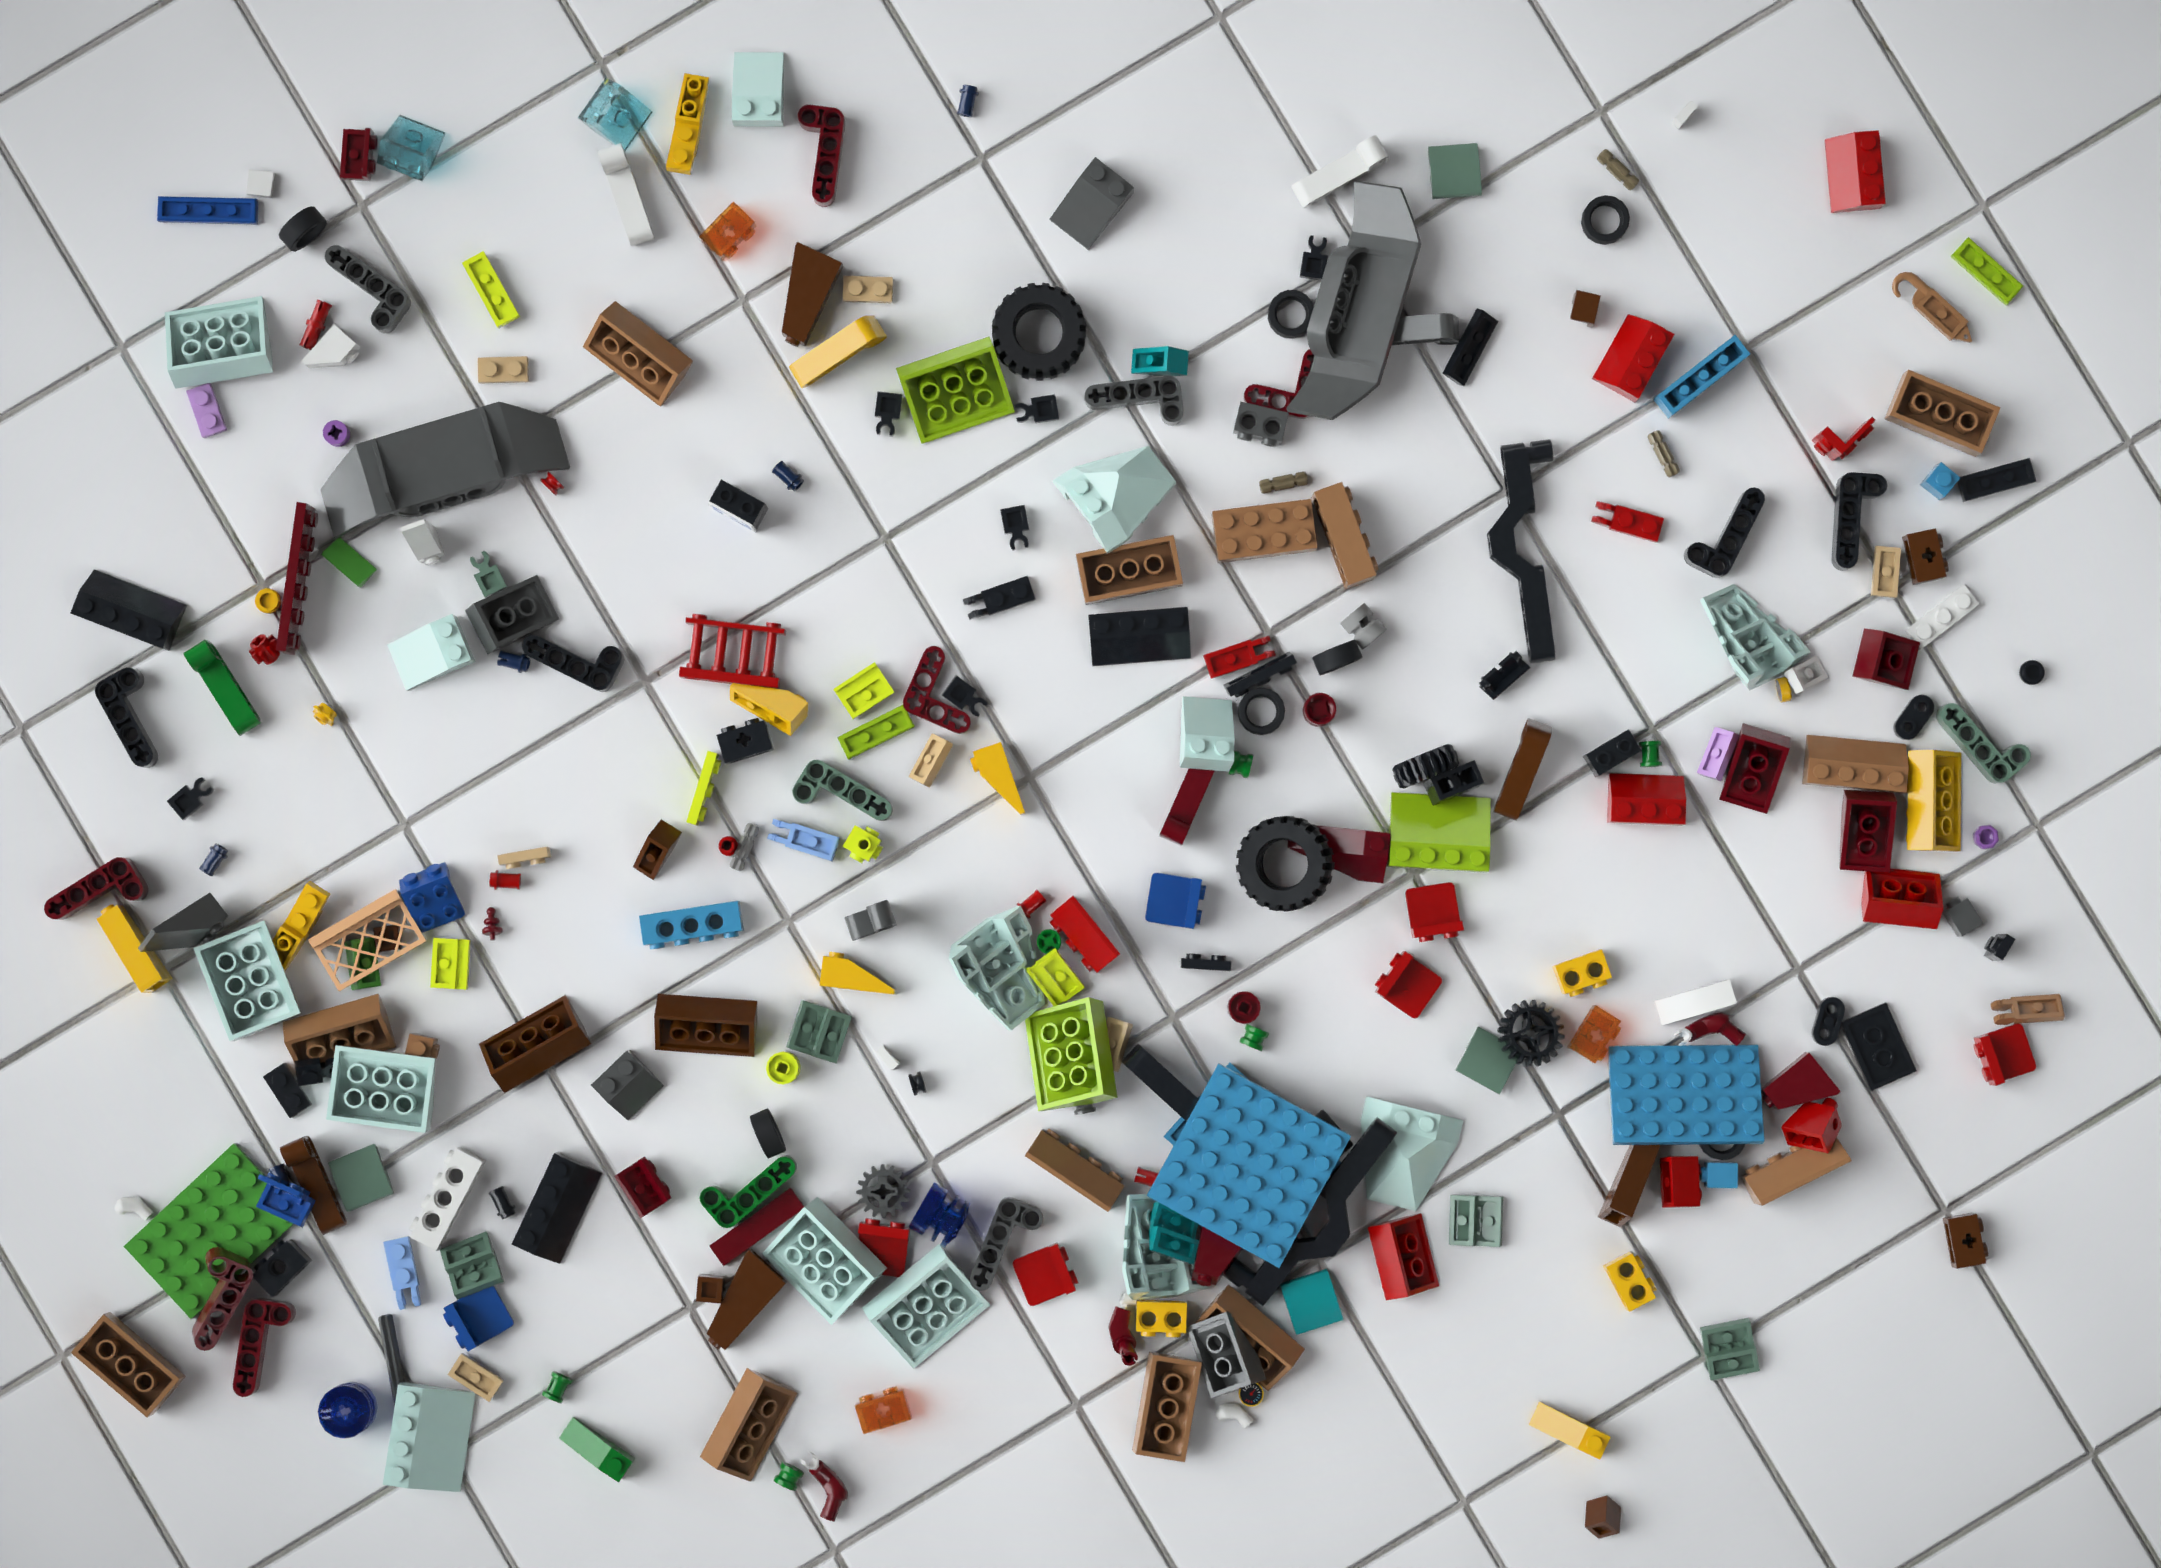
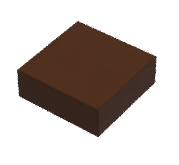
(392, 933)

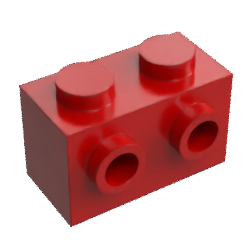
(1680, 1182)

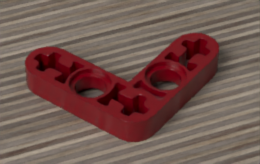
(1289, 396)
(928, 702)

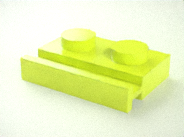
(863, 690)
(450, 963)
(1055, 978)

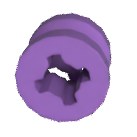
(341, 433)

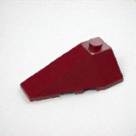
(1356, 852)

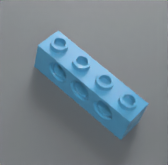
(1701, 376)
(652, 923)

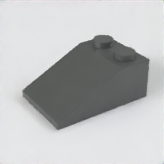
(1092, 203)
(511, 614)
(188, 927)
(1225, 1355)

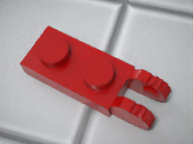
(1630, 522)
(1236, 657)

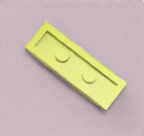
(490, 289)
(704, 788)

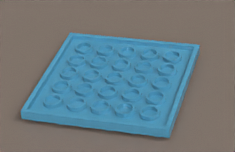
(1249, 1165)

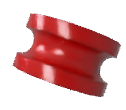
(552, 483)

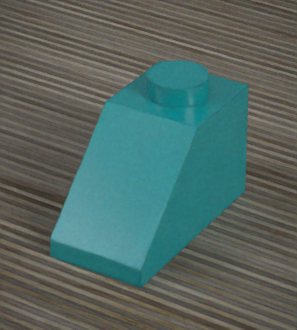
(1160, 361)

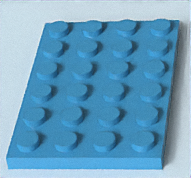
(1685, 1095)

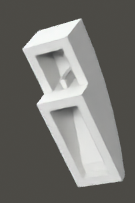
(1695, 1002)

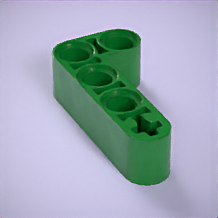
(223, 686)
(753, 1188)

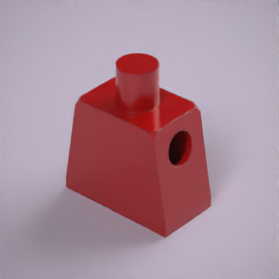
(1813, 1126)

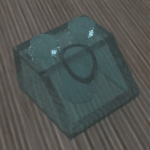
(615, 113)
(410, 147)

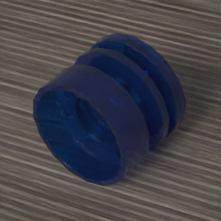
(940, 1215)
(352, 1396)

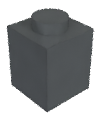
(1961, 916)

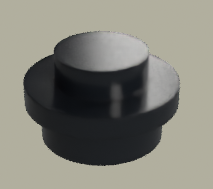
(2031, 672)

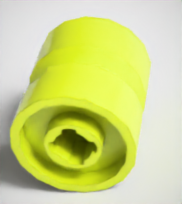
(783, 1067)

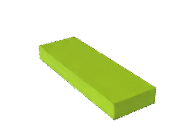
(1987, 271)
(876, 732)

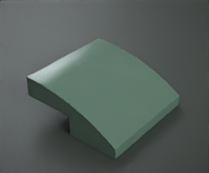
(1454, 171)
(818, 1031)
(1486, 1061)
(361, 1178)
(1476, 1220)
(471, 1265)
(1729, 1349)

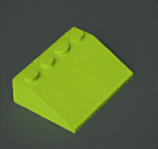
(955, 390)
(1439, 836)
(1071, 1055)

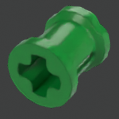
(1650, 754)
(557, 1387)

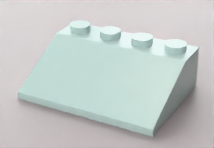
(218, 342)
(247, 981)
(382, 1089)
(824, 1260)
(925, 1306)
(429, 1437)

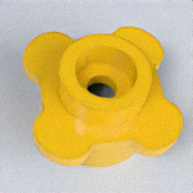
(324, 714)

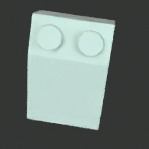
(758, 89)
(431, 652)
(1207, 734)

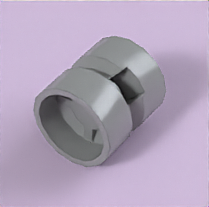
(1371, 631)

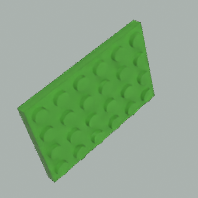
(207, 1214)

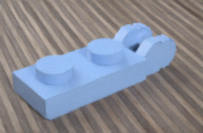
(807, 840)
(402, 1270)

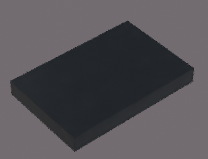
(1878, 1046)

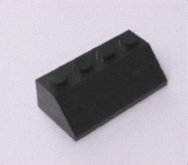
(129, 609)
(1139, 636)
(557, 1208)

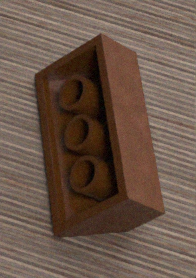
(705, 1025)
(534, 1044)

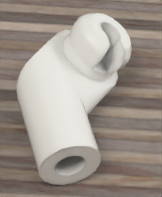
(133, 1204)
(1233, 1411)

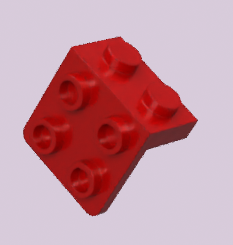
(1831, 445)
(1433, 911)
(1408, 984)
(2004, 1054)
(887, 1243)
(1045, 1274)

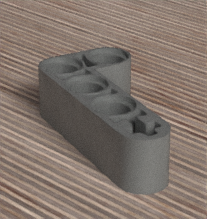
(366, 282)
(1428, 328)
(1133, 398)
(870, 921)
(1000, 1244)

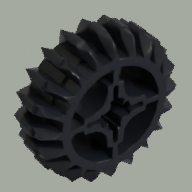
(1425, 766)
(1529, 1023)

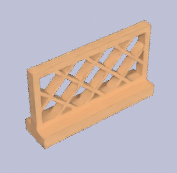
(356, 921)

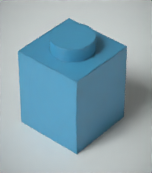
(1940, 481)
(1719, 1174)

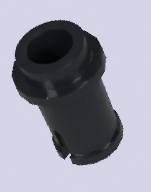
(502, 1203)

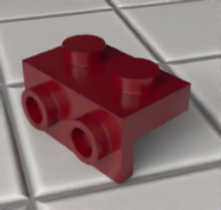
(357, 154)
(643, 1186)

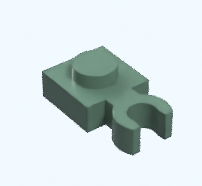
(489, 578)

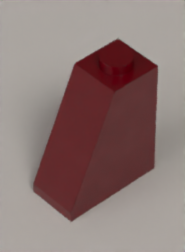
(1798, 1084)
(1213, 1257)

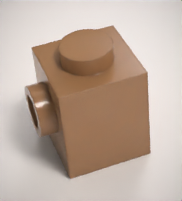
(422, 1046)

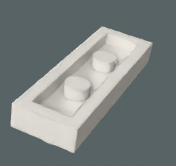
(1942, 616)

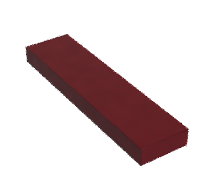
(757, 1226)

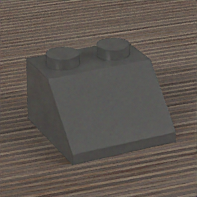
(627, 1085)

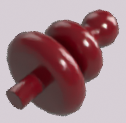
(491, 922)

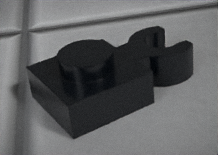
(1314, 263)
(887, 408)
(1042, 409)
(1015, 522)
(962, 694)
(187, 801)
(312, 1071)

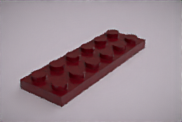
(297, 570)

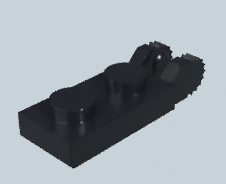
(1002, 597)

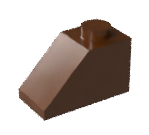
(657, 849)

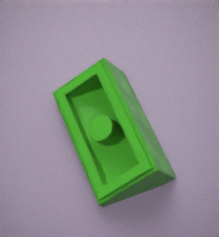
(349, 562)
(365, 962)

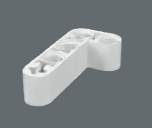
(1341, 172)
(626, 194)

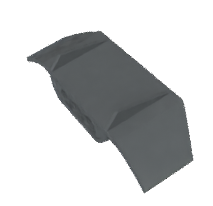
(1359, 303)
(440, 464)

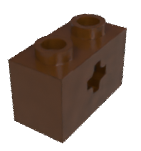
(1923, 569)
(1956, 1230)

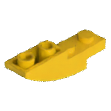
(687, 124)
(300, 922)

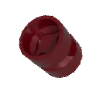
(1319, 709)
(1243, 1007)

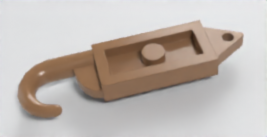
(1934, 308)

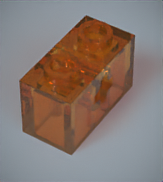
(731, 218)
(1582, 1040)
(897, 1413)

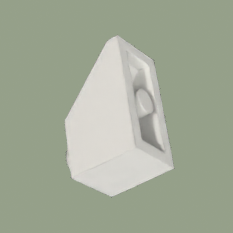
(332, 350)

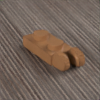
(2029, 1009)

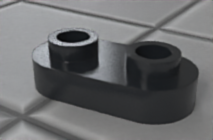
(1914, 716)
(1830, 1022)

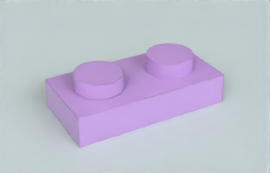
(206, 410)
(1718, 754)

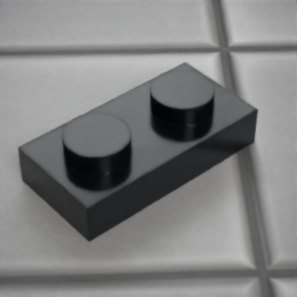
(1998, 946)
(1194, 961)
(287, 1090)

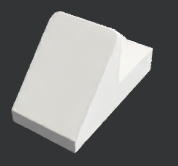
(1805, 674)

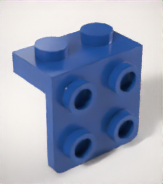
(431, 897)
(1174, 900)
(285, 1201)
(478, 1317)

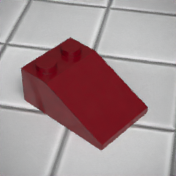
(1755, 768)
(1867, 830)

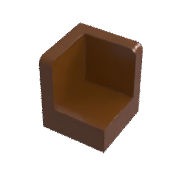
(1585, 307)
(710, 1288)
(1603, 1517)

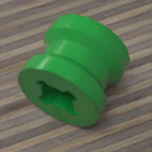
(1241, 764)
(1048, 940)
(1254, 1037)
(788, 1476)

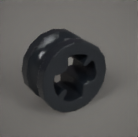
(917, 1083)

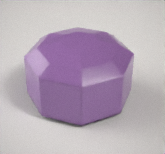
(1985, 837)

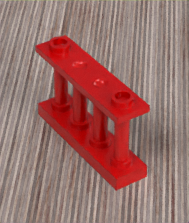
(718, 671)

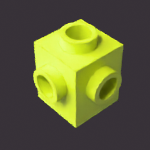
(856, 837)

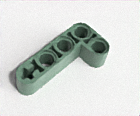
(1978, 739)
(845, 794)

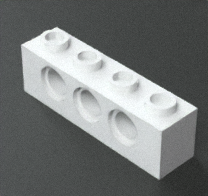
(435, 1236)

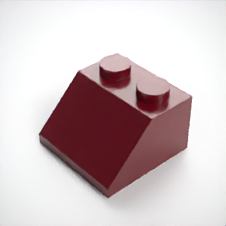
(1886, 659)

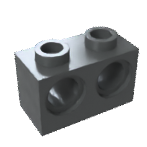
(1262, 417)

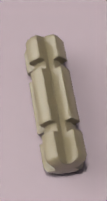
(1617, 169)
(1663, 453)
(1283, 482)

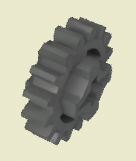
(883, 1202)

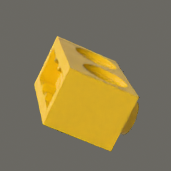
(1580, 966)
(1624, 1284)
(1161, 1309)

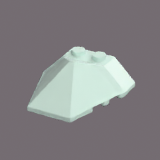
(1117, 493)
(1751, 639)
(994, 964)
(1414, 1155)
(1145, 1271)

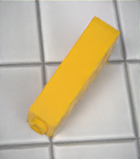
(126, 937)

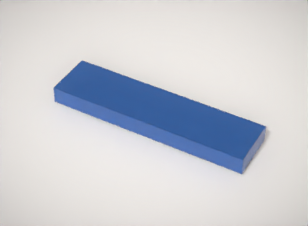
(207, 210)

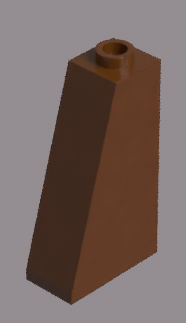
(808, 291)
(1628, 1184)
(745, 1298)

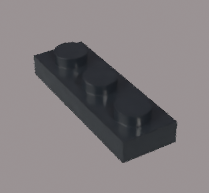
(1470, 347)
(1996, 479)
(1260, 675)

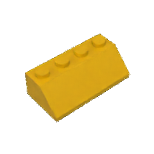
(1934, 801)

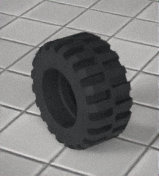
(1033, 298)
(1252, 871)

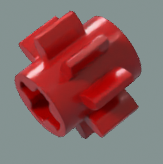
(264, 649)

